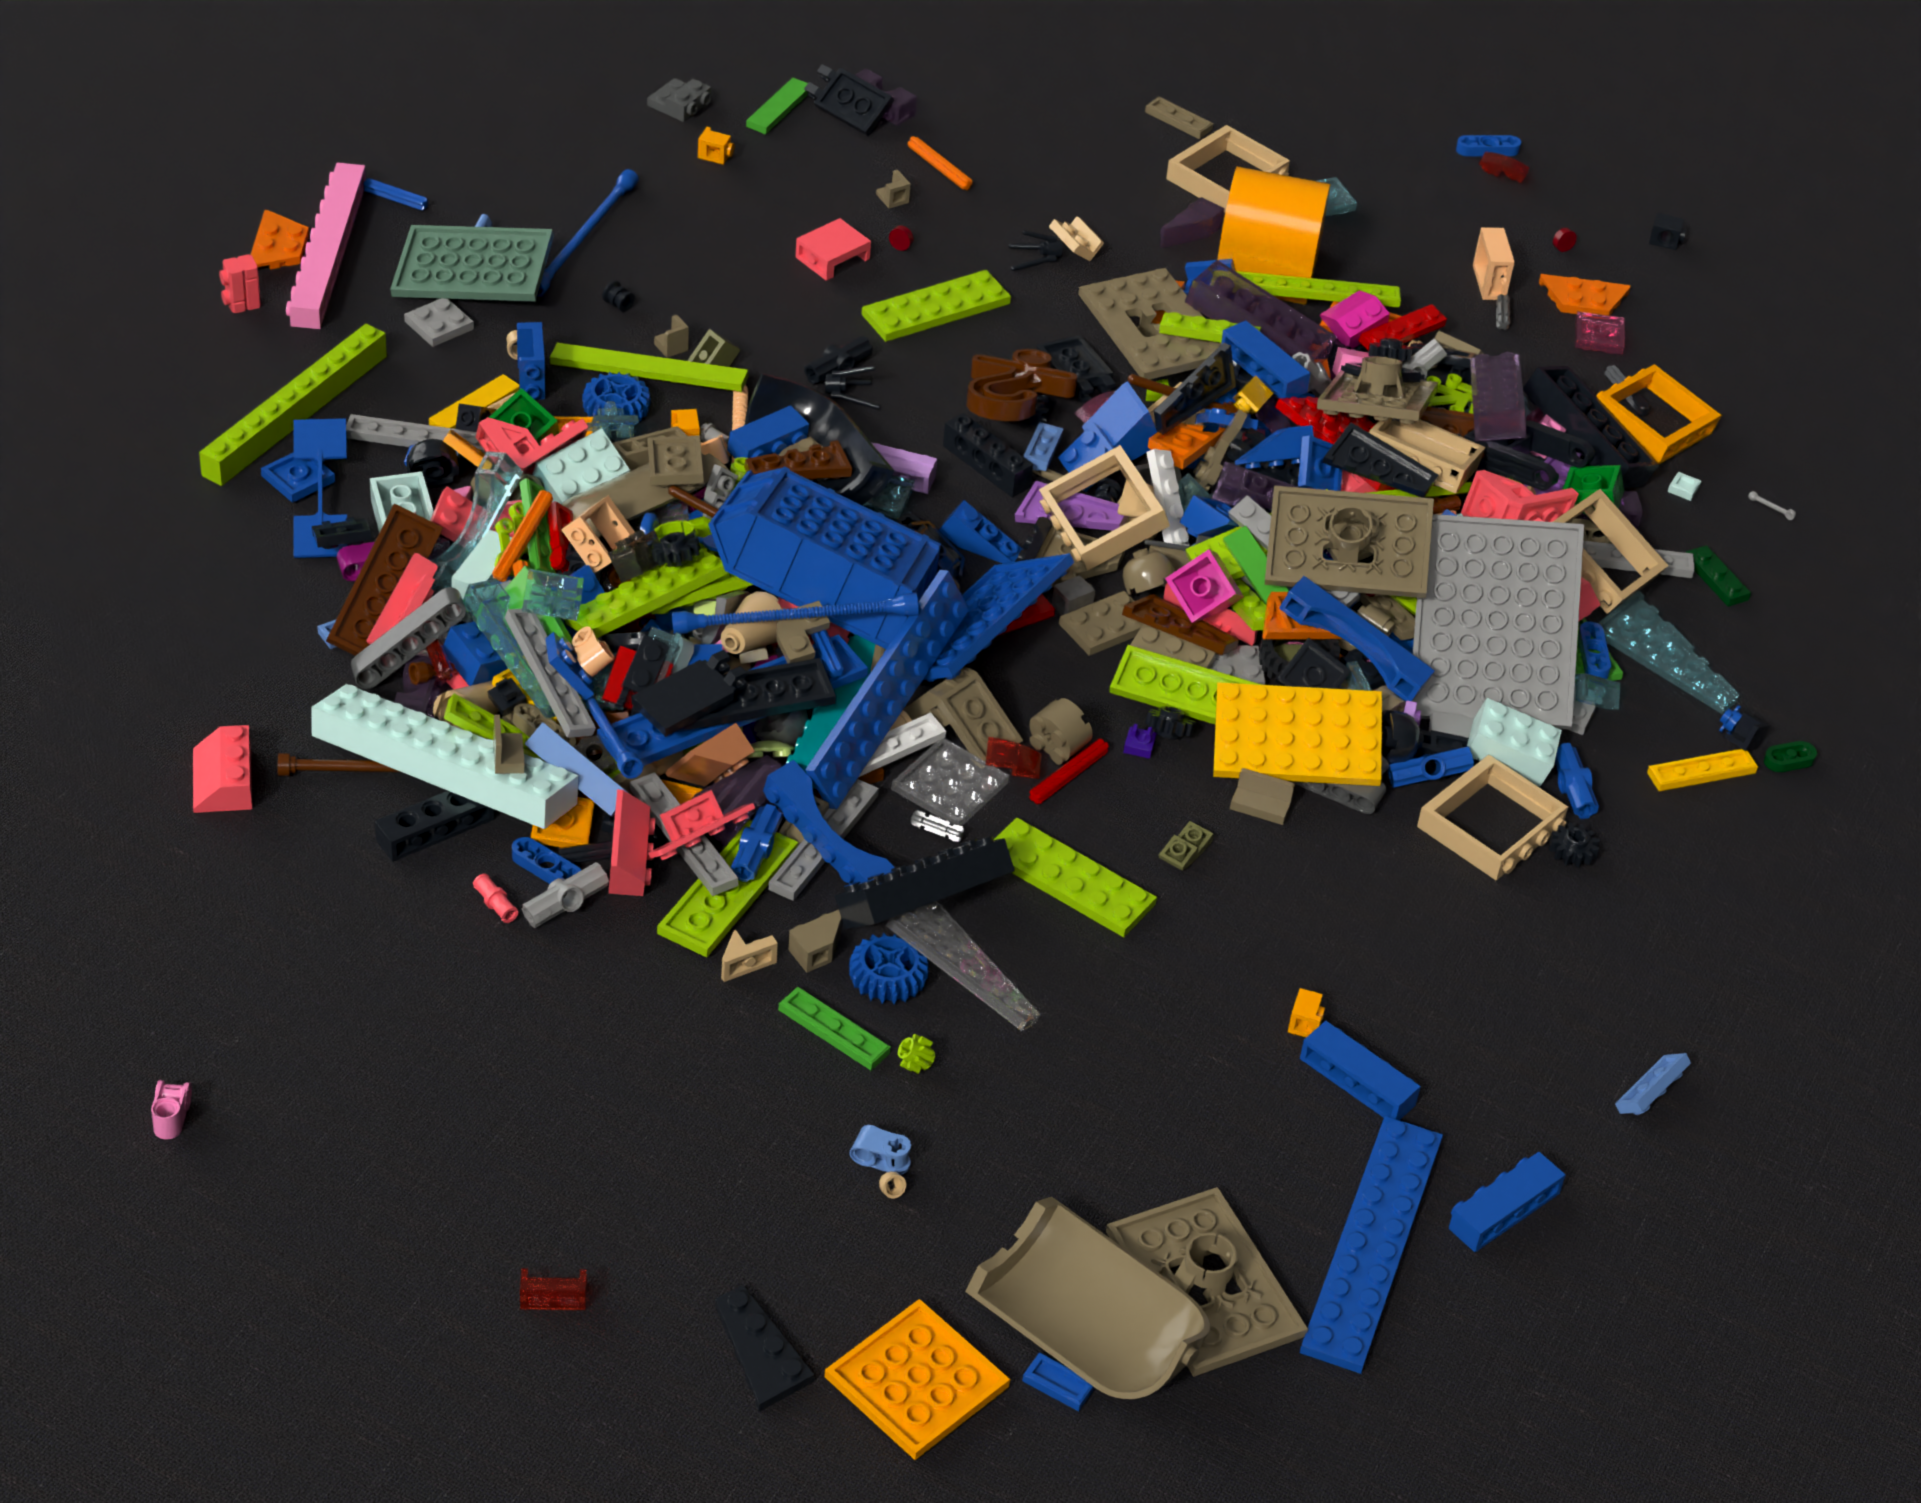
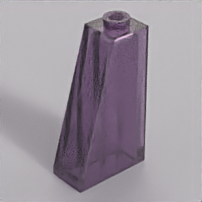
(741, 789)

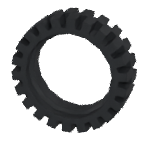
(1274, 664)

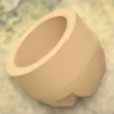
(897, 1181)

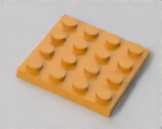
(917, 1379)

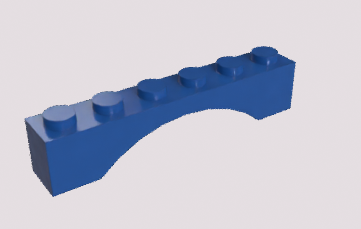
(1399, 668)
(793, 794)

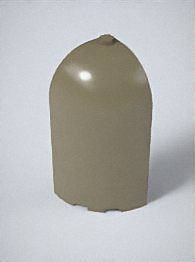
(633, 493)
(1091, 1304)

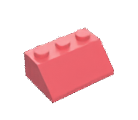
(223, 771)
(630, 846)

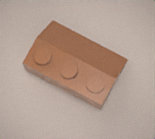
(714, 758)

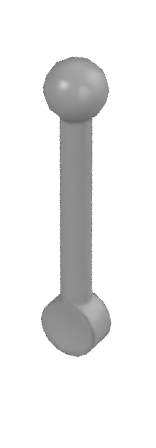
(1789, 514)

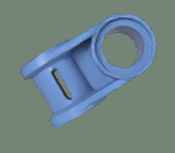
(879, 1147)

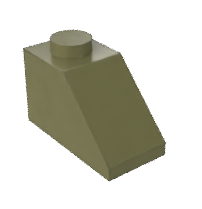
(714, 350)

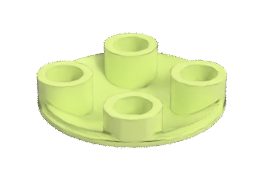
(778, 748)

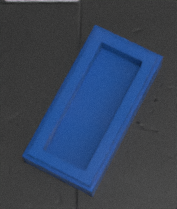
(1057, 1381)

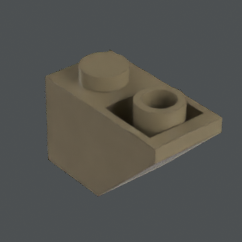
(816, 941)

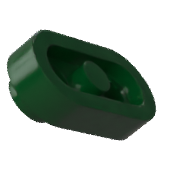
(1790, 756)

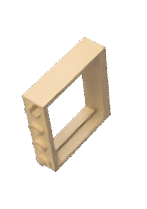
(1226, 138)
(1434, 449)
(1120, 538)
(1626, 540)
(1513, 785)

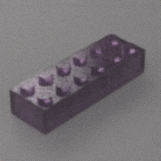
(1231, 297)
(1497, 397)

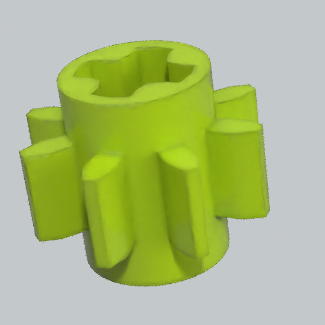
(916, 1053)

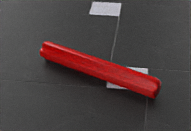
(1068, 771)

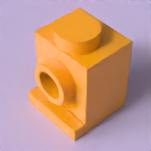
(715, 146)
(686, 420)
(1306, 1013)

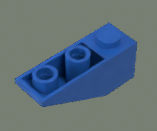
(1279, 446)
(976, 534)

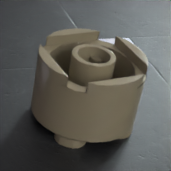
(1060, 730)

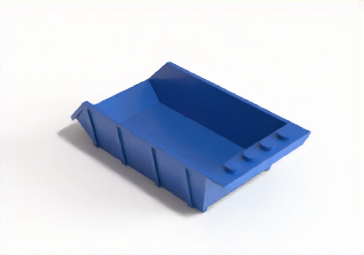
(821, 548)

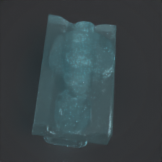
(613, 419)

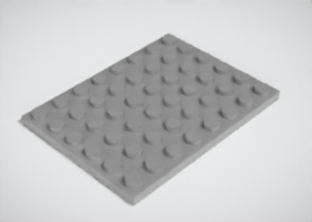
(1500, 617)

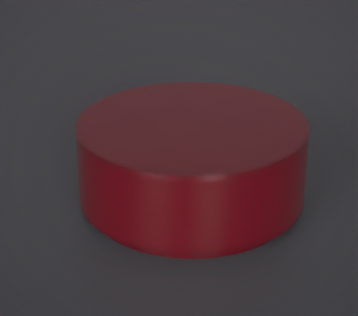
(901, 238)
(1564, 239)

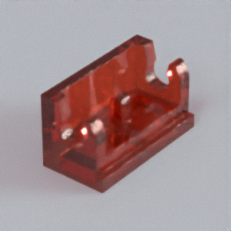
(553, 1292)

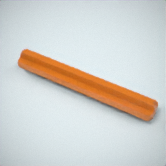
(940, 163)
(522, 535)

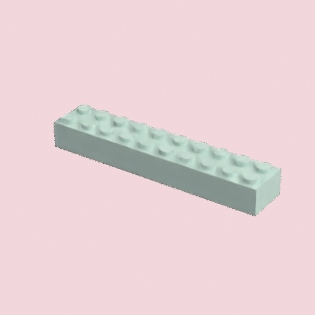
(442, 755)

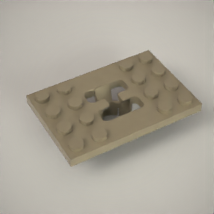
(1143, 346)
(1378, 393)
(1398, 544)
(1202, 1226)

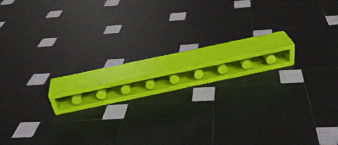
(294, 401)

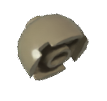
(1146, 571)

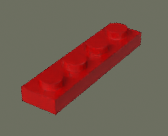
(1406, 327)

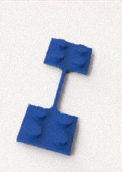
(317, 441)

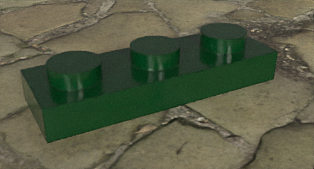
(1718, 576)

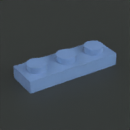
(1043, 446)
(1653, 1084)

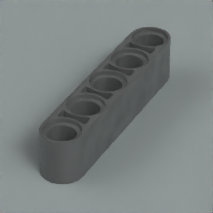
(401, 649)
(1358, 797)

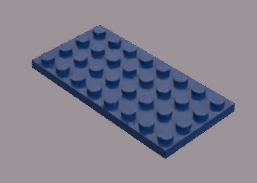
(993, 605)

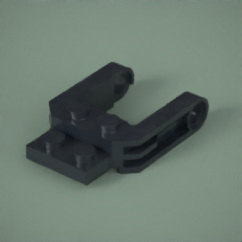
(1512, 460)

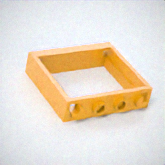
(1676, 395)

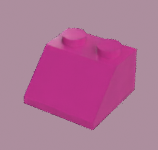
(1355, 316)
(1204, 586)

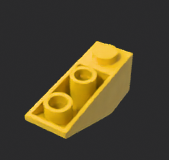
(1252, 396)

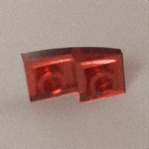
(1495, 163)
(1009, 754)

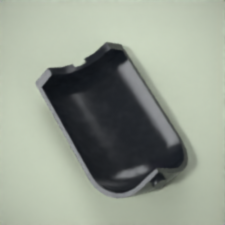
(826, 424)

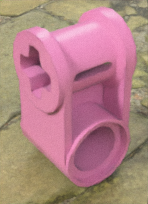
(170, 1108)

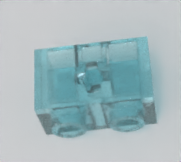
(552, 594)

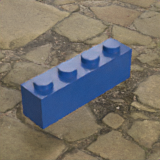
(1266, 361)
(1359, 1072)
(1506, 1201)

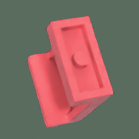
(830, 246)

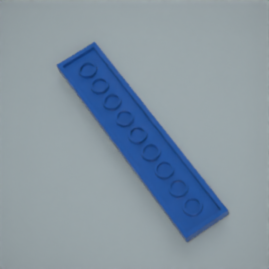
(887, 690)
(651, 745)
(1371, 1245)

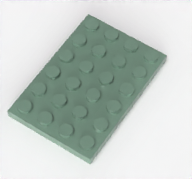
(472, 263)

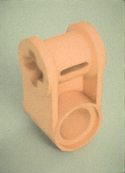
(717, 448)
(591, 652)

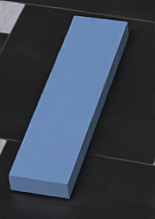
(591, 779)

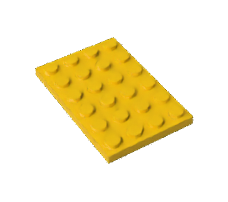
(1299, 733)

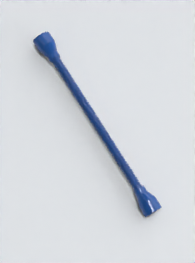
(625, 182)
(903, 605)
(627, 762)

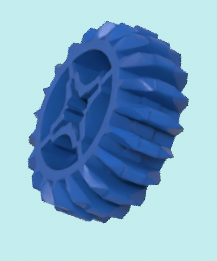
(622, 389)
(888, 977)

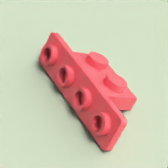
(407, 596)
(1226, 620)
(694, 818)

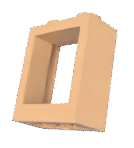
(1492, 261)
(580, 533)

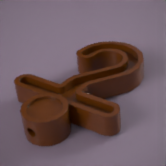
(1006, 387)

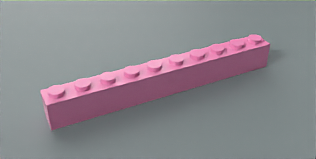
(327, 246)

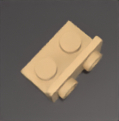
(1078, 237)

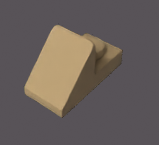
(744, 958)

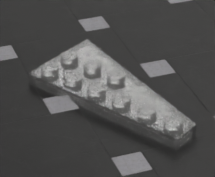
(951, 949)

